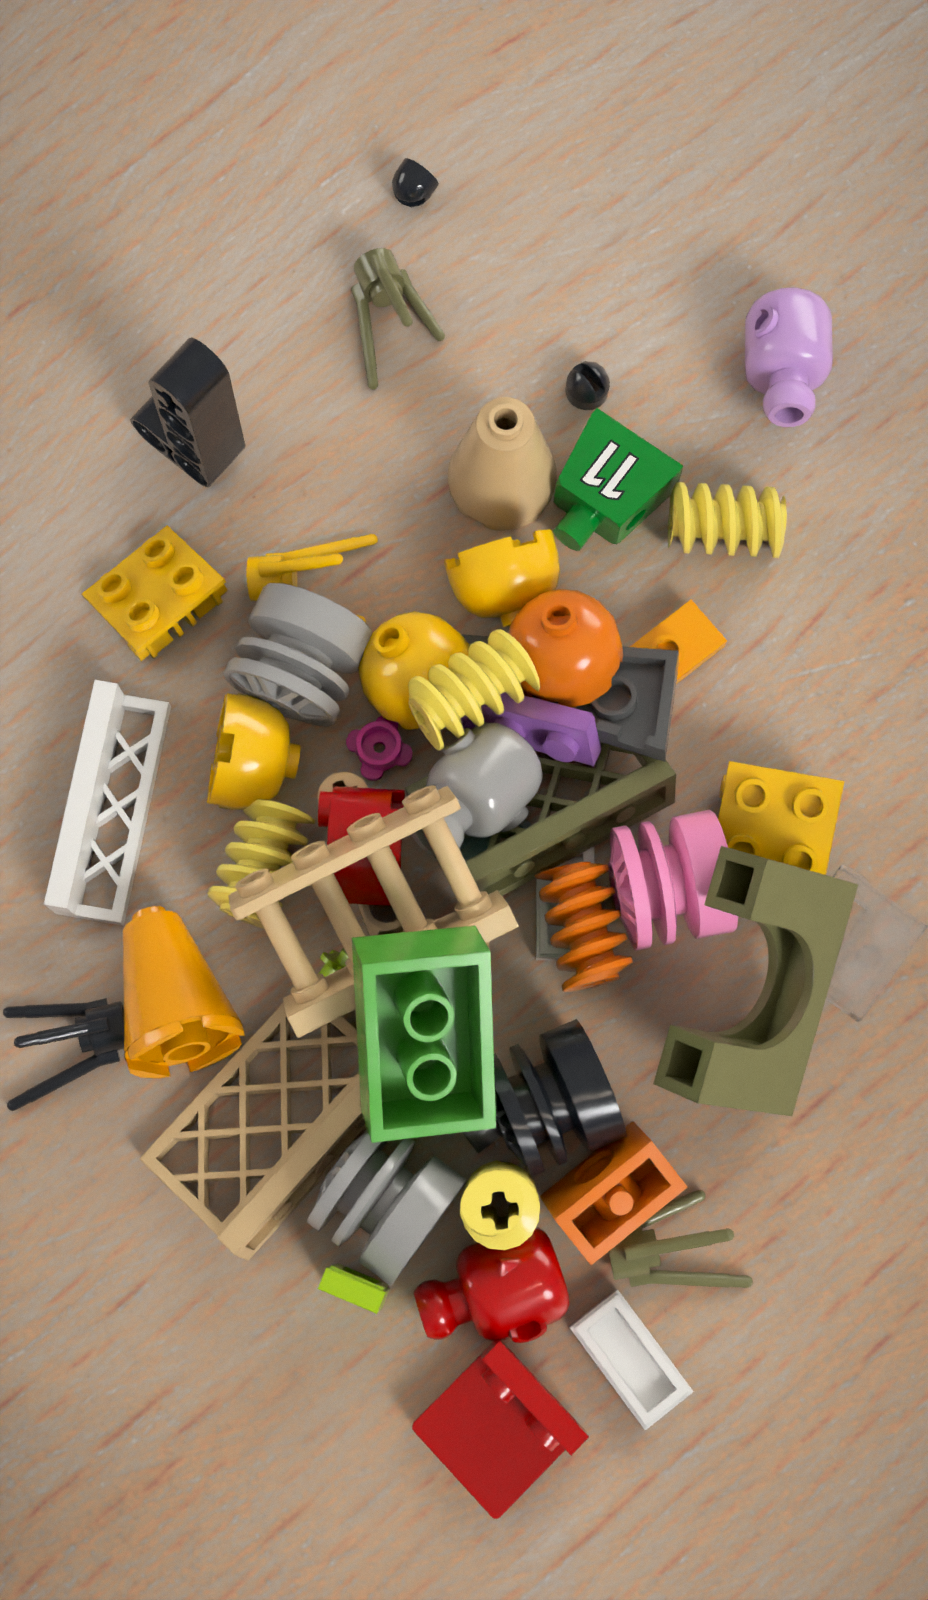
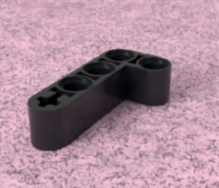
(193, 413)

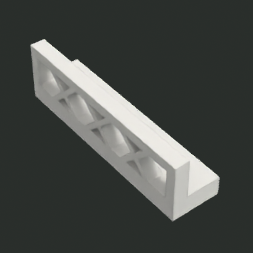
(87, 798)

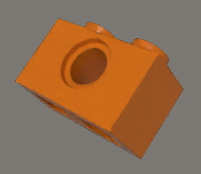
(612, 1193)

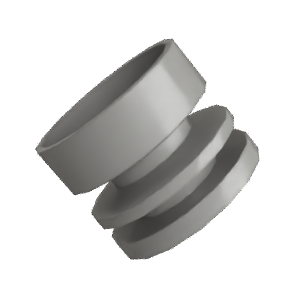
(299, 654)
(385, 1202)

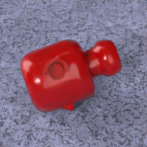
(501, 1291)

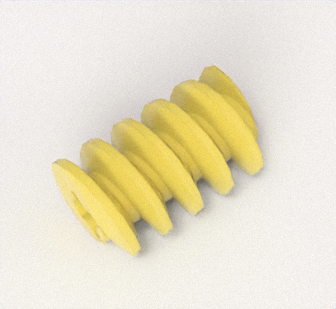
(727, 518)
(470, 684)
(264, 848)
(482, 1220)

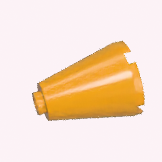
(172, 999)

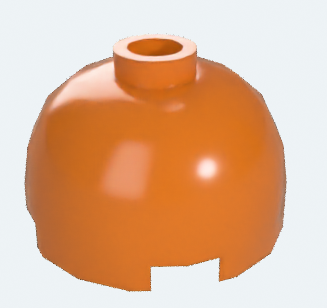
(570, 644)

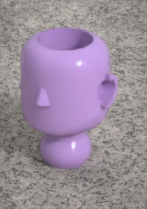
(788, 352)

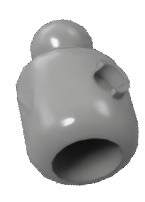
(493, 779)

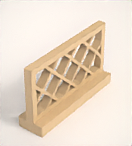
(301, 1164)

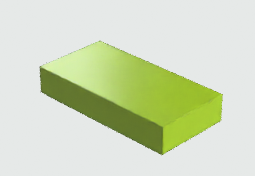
(354, 1287)

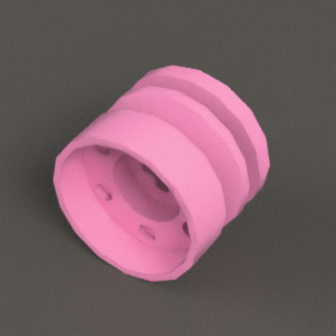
(668, 879)

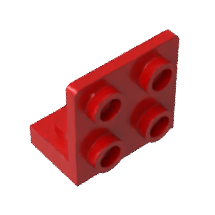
(498, 1428)

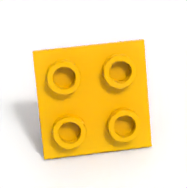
(155, 591)
(780, 814)

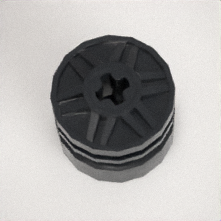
(555, 1098)

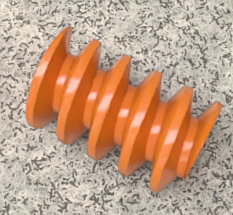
(584, 925)

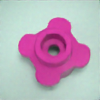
(374, 763)

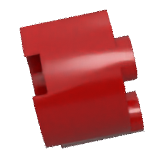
(340, 810)

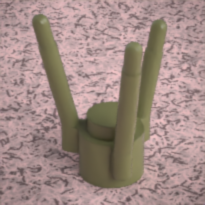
(384, 285)
(641, 1251)

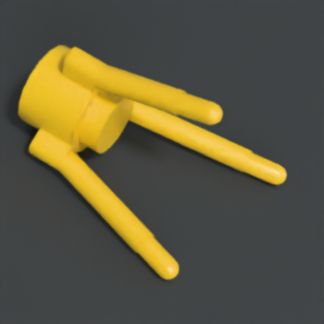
(285, 565)

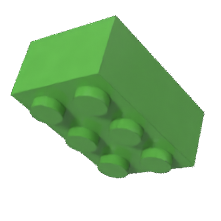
(424, 1033)

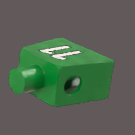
(610, 483)

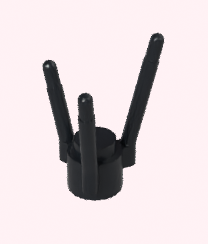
(97, 1030)

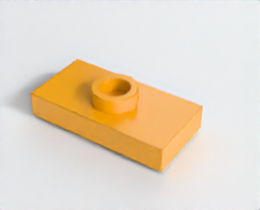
(686, 632)

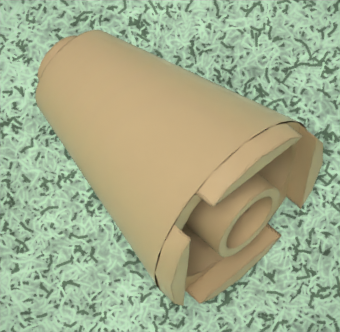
(502, 467)

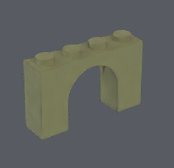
(765, 1054)

